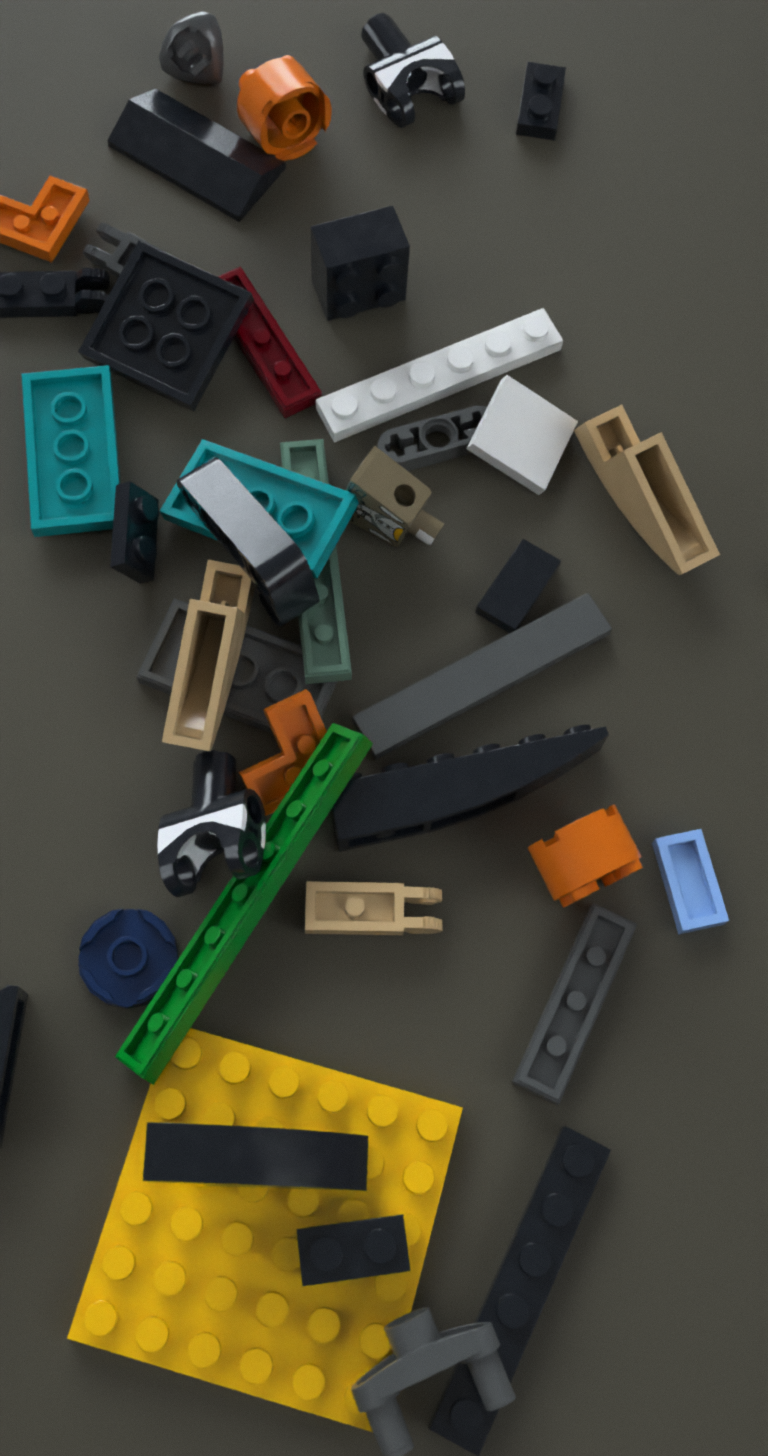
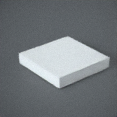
(522, 435)

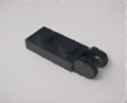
(52, 293)

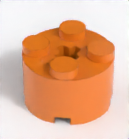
(283, 107)
(585, 852)

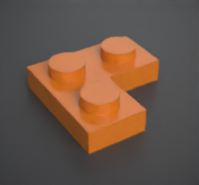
(44, 224)
(298, 733)

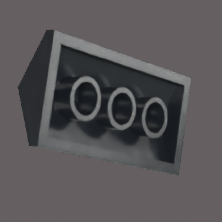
(194, 153)

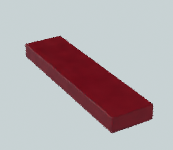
(272, 354)

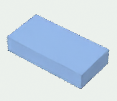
(690, 881)

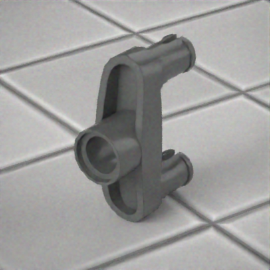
(419, 1354)

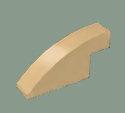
(648, 489)
(208, 656)

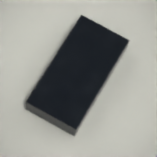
(518, 586)

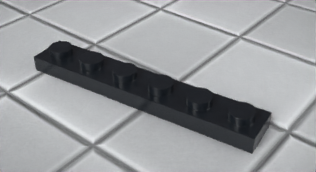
(524, 1279)

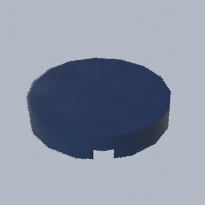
(127, 957)

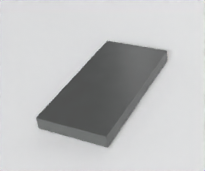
(265, 672)

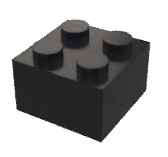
(359, 263)

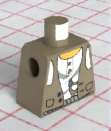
(391, 501)

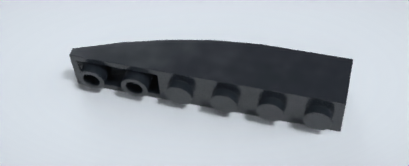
(454, 790)

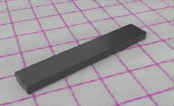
(481, 675)

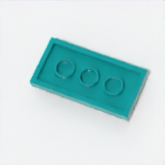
(70, 450)
(304, 507)

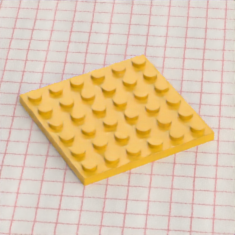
(214, 1272)

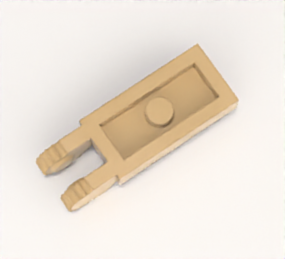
(367, 908)

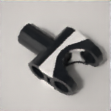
(407, 70)
(212, 825)

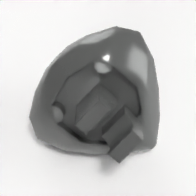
(194, 50)

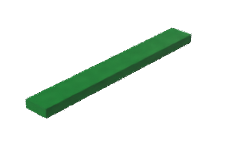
(242, 905)

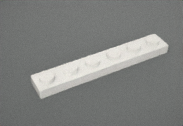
(438, 375)

